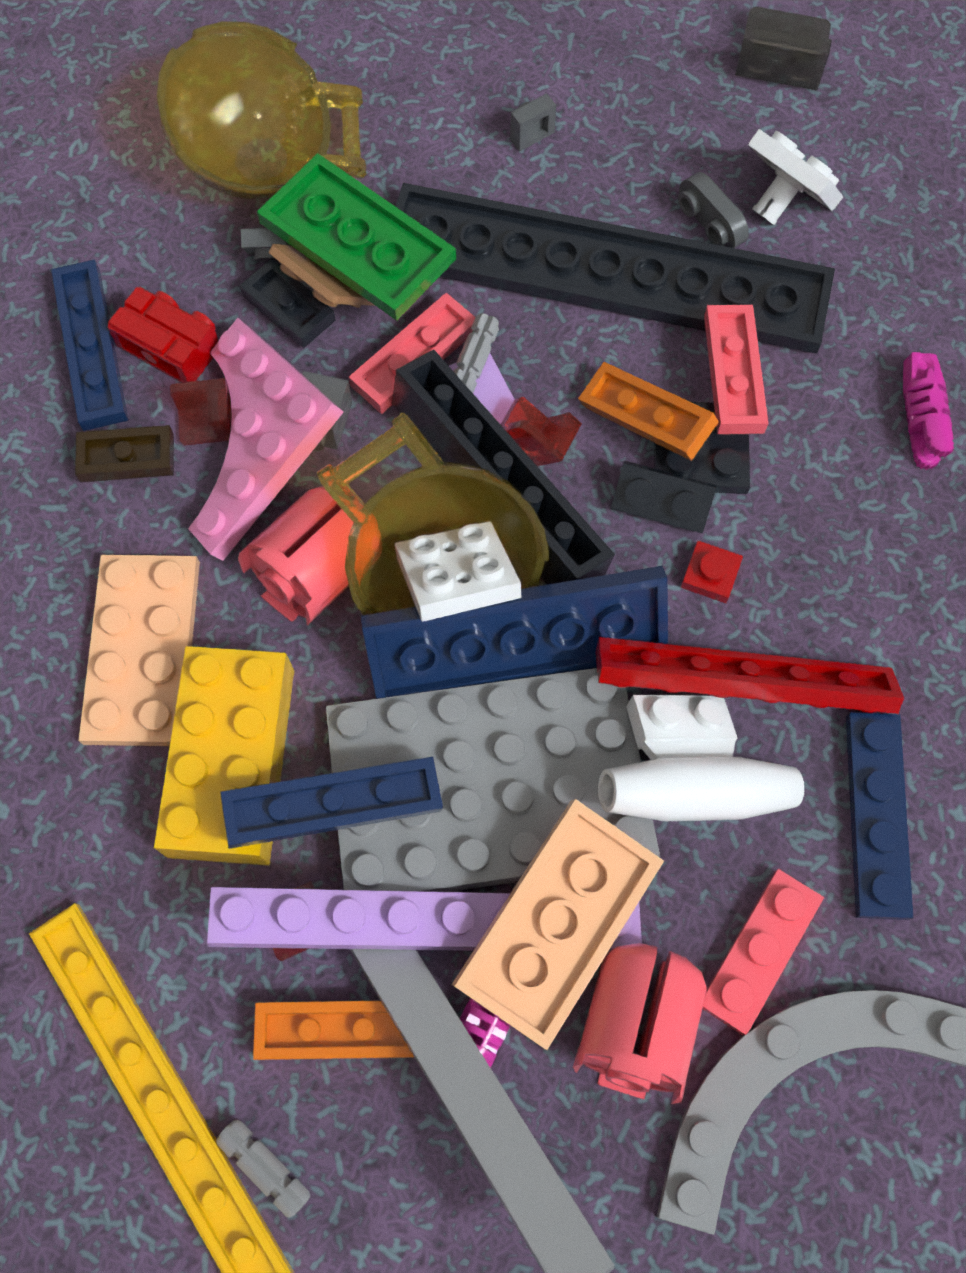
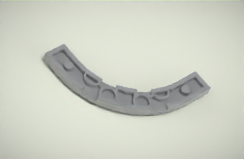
(769, 1055)

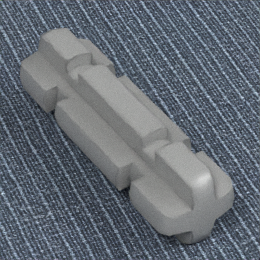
(476, 349)
(263, 1168)

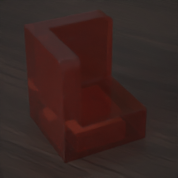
(203, 411)
(540, 437)

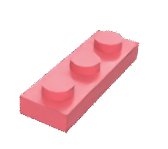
(439, 328)
(735, 369)
(761, 952)

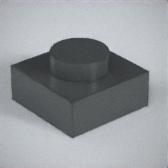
(532, 122)
(258, 243)

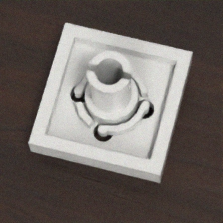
(792, 176)
(457, 571)

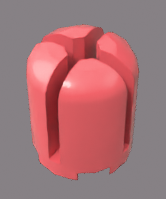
(302, 556)
(616, 1017)

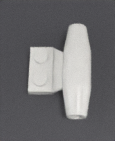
(693, 766)

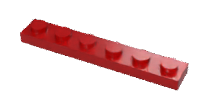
(747, 675)

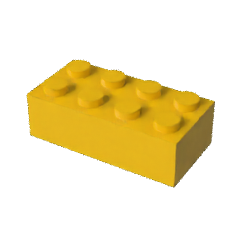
(222, 739)

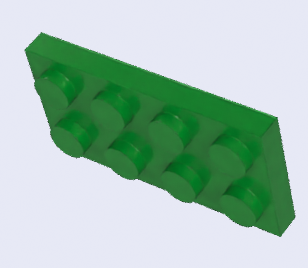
(357, 236)

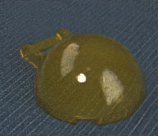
(251, 110)
(420, 503)

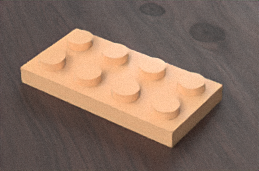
(138, 648)
(558, 923)

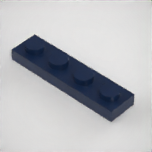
(89, 345)
(330, 802)
(878, 817)

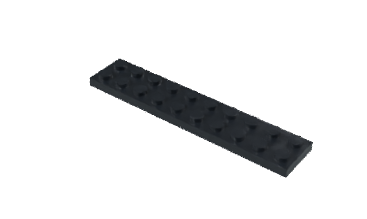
(622, 267)

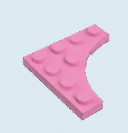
(273, 431)

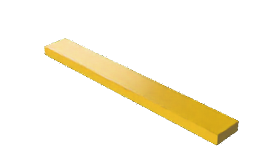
(157, 1097)

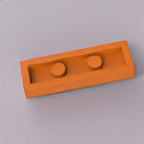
(648, 410)
(326, 1031)

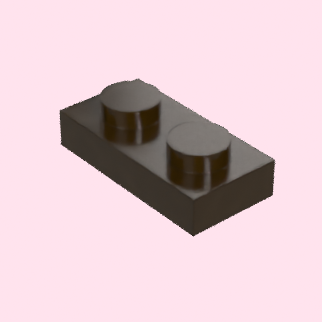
(124, 453)

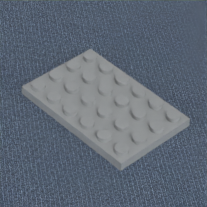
(504, 772)

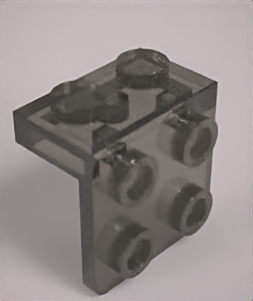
(784, 48)

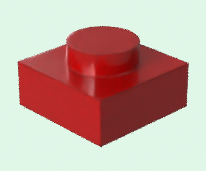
(712, 572)

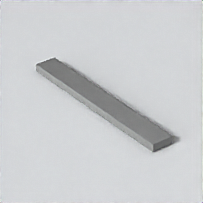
(484, 1114)

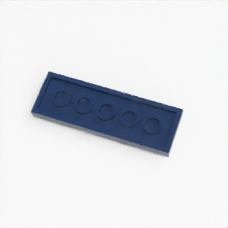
(531, 636)

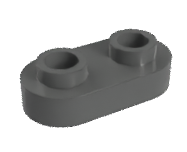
(713, 210)

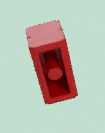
(164, 334)

